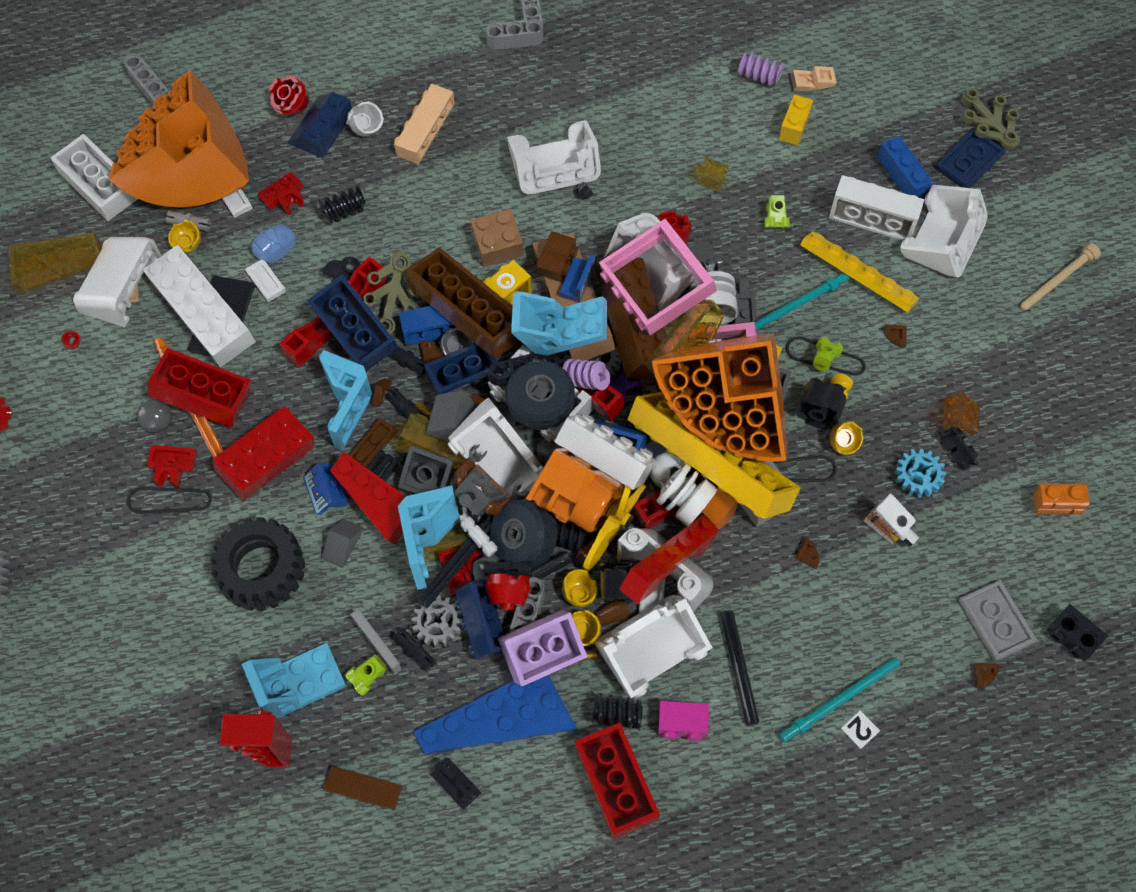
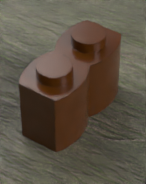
(556, 256)

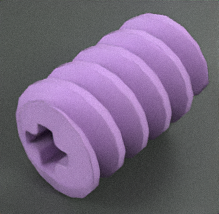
(760, 69)
(588, 374)

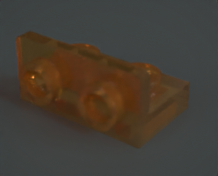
(963, 412)

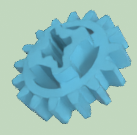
(915, 480)

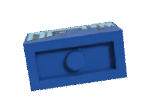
(578, 279)
(325, 488)

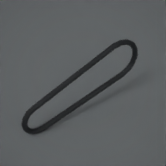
(831, 368)
(809, 458)
(168, 510)

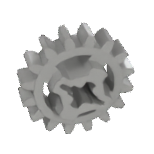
(430, 628)

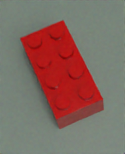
(199, 387)
(263, 453)
(616, 781)

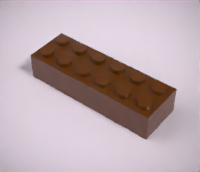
(464, 301)
(633, 344)

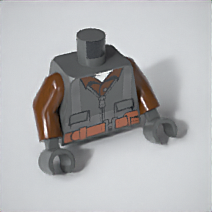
(479, 490)

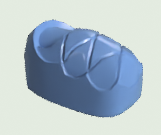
(273, 243)

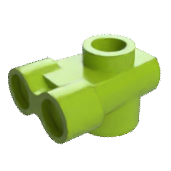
(776, 217)
(826, 353)
(362, 676)

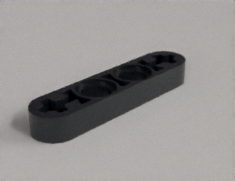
(500, 367)

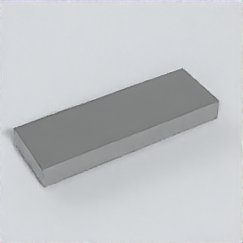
(376, 642)

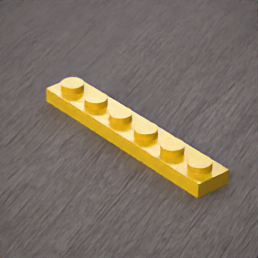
(859, 271)

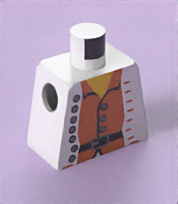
(892, 521)

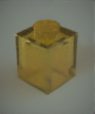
(711, 174)

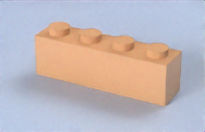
(424, 123)

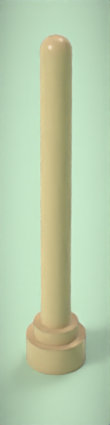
(1088, 254)

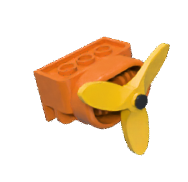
(585, 497)

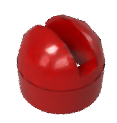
(66, 338)

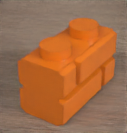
(1061, 499)

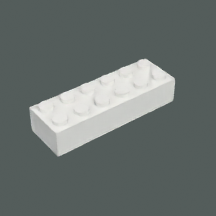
(199, 306)

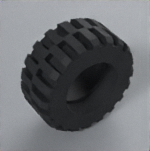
(244, 539)

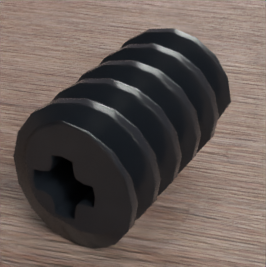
(342, 204)
(571, 535)
(617, 711)

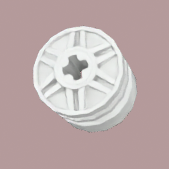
(725, 294)
(686, 494)

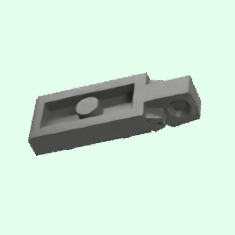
(746, 304)

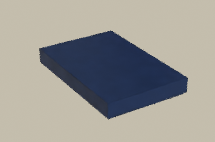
(969, 159)

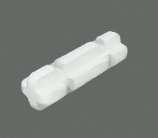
(478, 536)

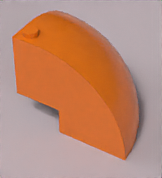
(181, 150)
(729, 395)

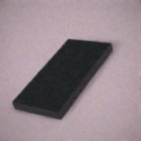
(237, 296)

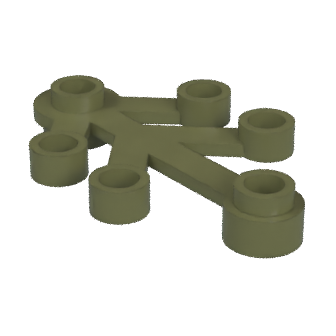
(1006, 136)
(392, 288)

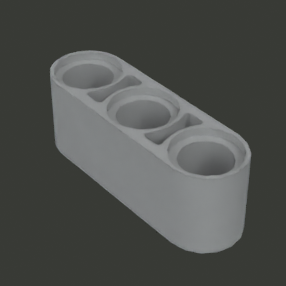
(533, 602)

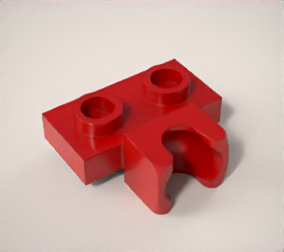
(283, 193)
(170, 463)
(465, 574)

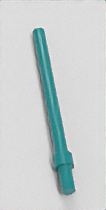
(829, 285)
(803, 723)

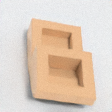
(818, 78)

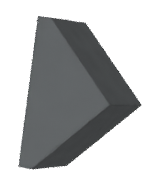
(341, 542)

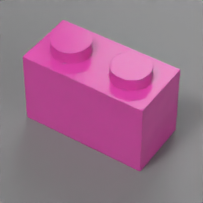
(683, 720)

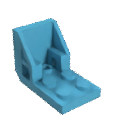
(552, 328)
(352, 393)
(429, 512)
(294, 683)

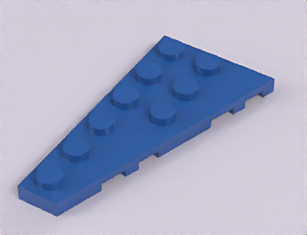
(499, 717)

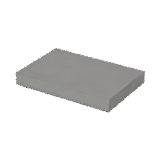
(997, 620)

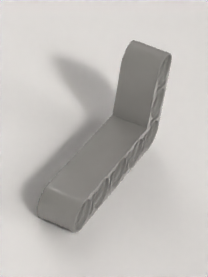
(518, 33)
(144, 77)

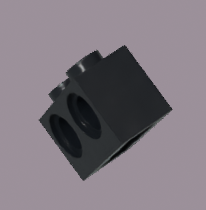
(1080, 629)

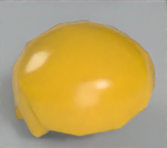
(185, 235)
(846, 437)
(579, 588)
(587, 626)

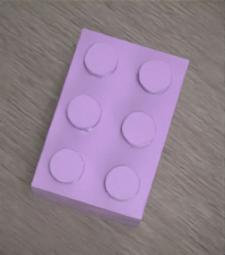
(542, 647)

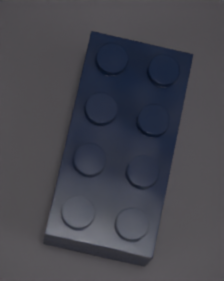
(352, 323)

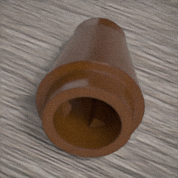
(613, 612)

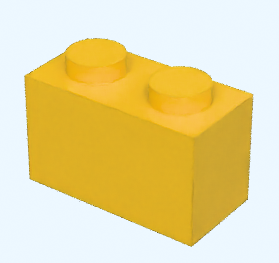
(796, 120)

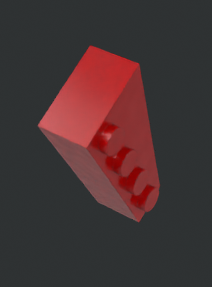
(372, 494)
(258, 737)

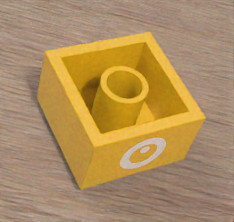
(510, 280)

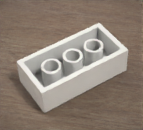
(89, 174)
(876, 208)
(605, 450)

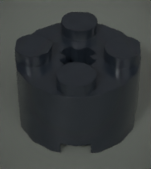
(821, 403)
(612, 578)

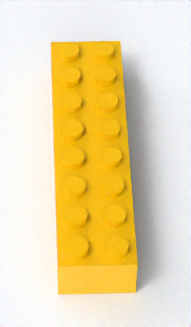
(747, 480)

